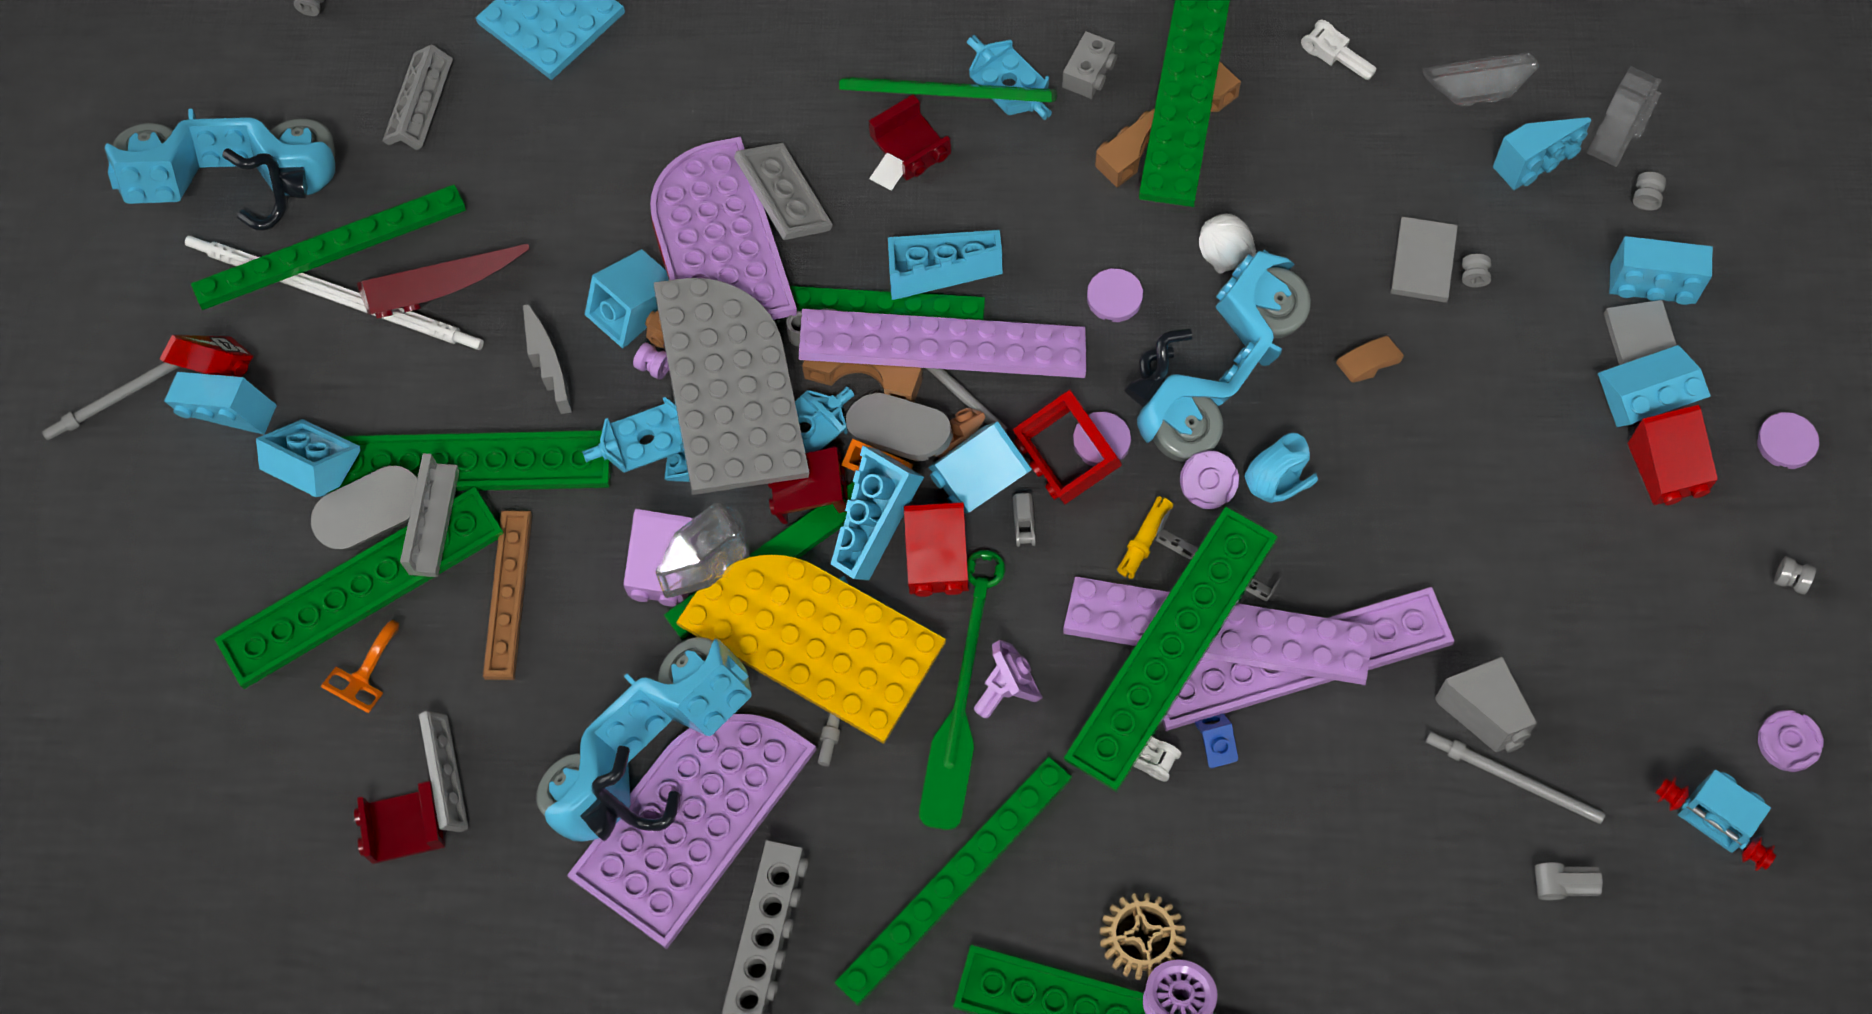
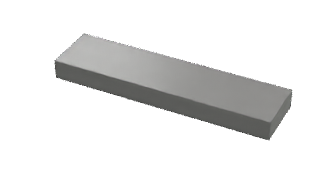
(443, 771)

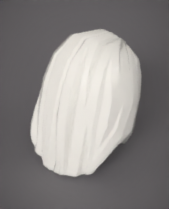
(1226, 242)

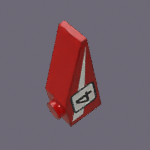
(207, 354)

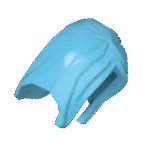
(1277, 470)

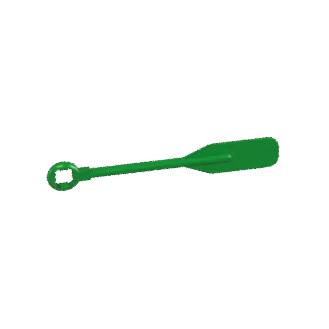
(953, 744)

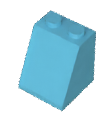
(624, 296)
(979, 467)

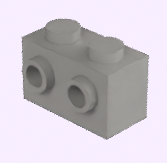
(1089, 64)

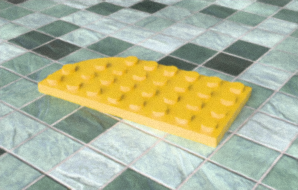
(817, 638)

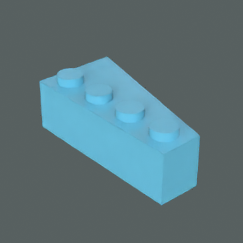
(942, 260)
(873, 512)

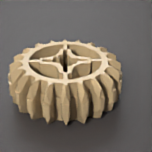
(1157, 932)

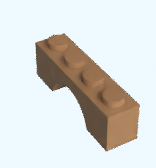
(895, 380)

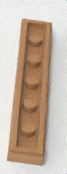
(507, 596)

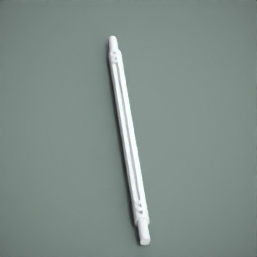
(342, 295)

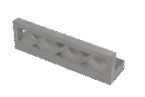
(418, 97)
(429, 517)

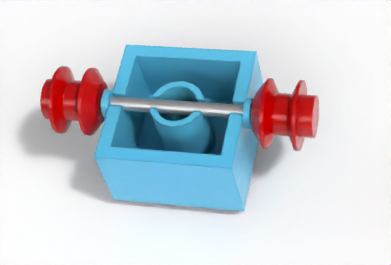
(1723, 813)

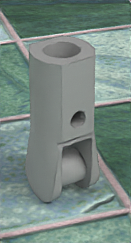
(1023, 517)

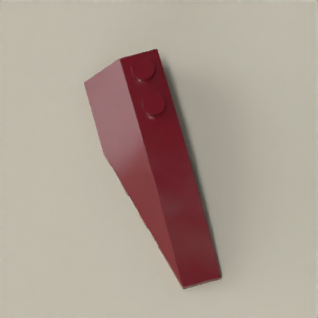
(431, 282)

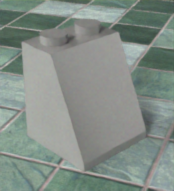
(1489, 705)

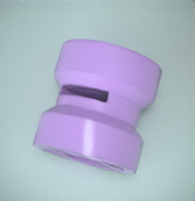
(651, 360)

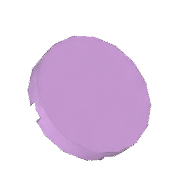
(1114, 295)
(1112, 429)
(1788, 440)
(1209, 479)
(1790, 741)

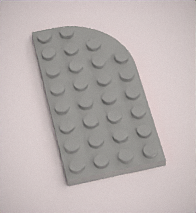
(729, 386)

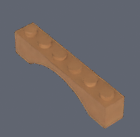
(1121, 156)

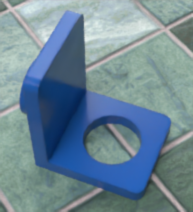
(1218, 741)

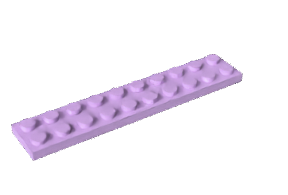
(942, 343)
(1401, 631)
(1248, 637)

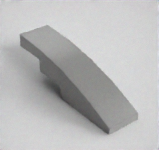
(543, 355)

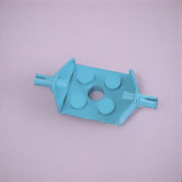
(1001, 62)
(824, 415)
(622, 438)

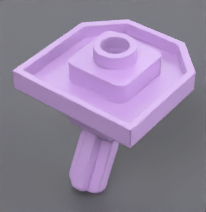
(1008, 679)

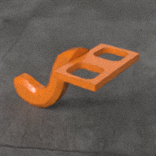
(360, 679)

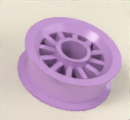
(1161, 989)

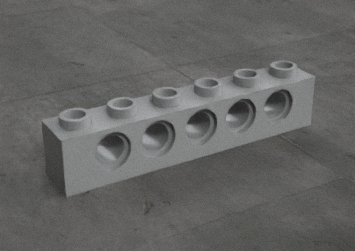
(774, 860)

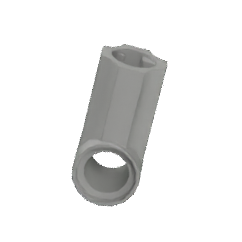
(1558, 882)

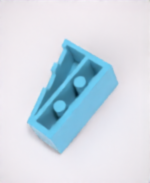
(221, 401)

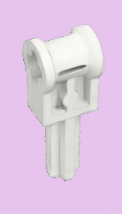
(1332, 46)
(1152, 757)

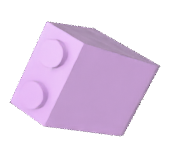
(648, 543)

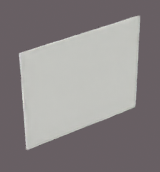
(888, 171)

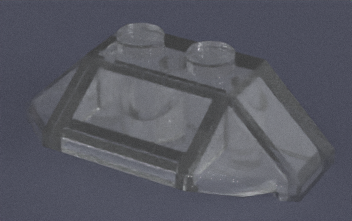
(1482, 78)
(703, 551)

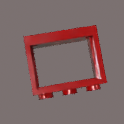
(1046, 417)

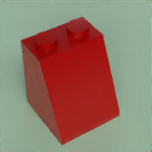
(1674, 455)
(936, 549)

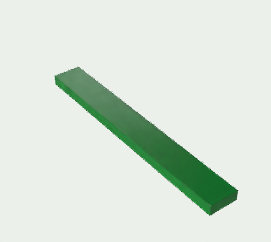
(948, 89)
(791, 542)

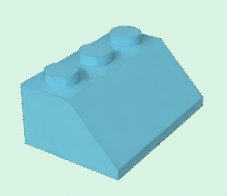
(1652, 385)
(306, 457)

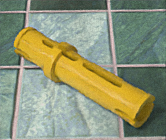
(1139, 547)

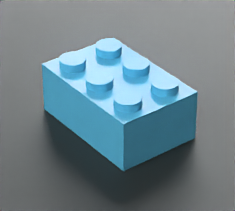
(1660, 270)

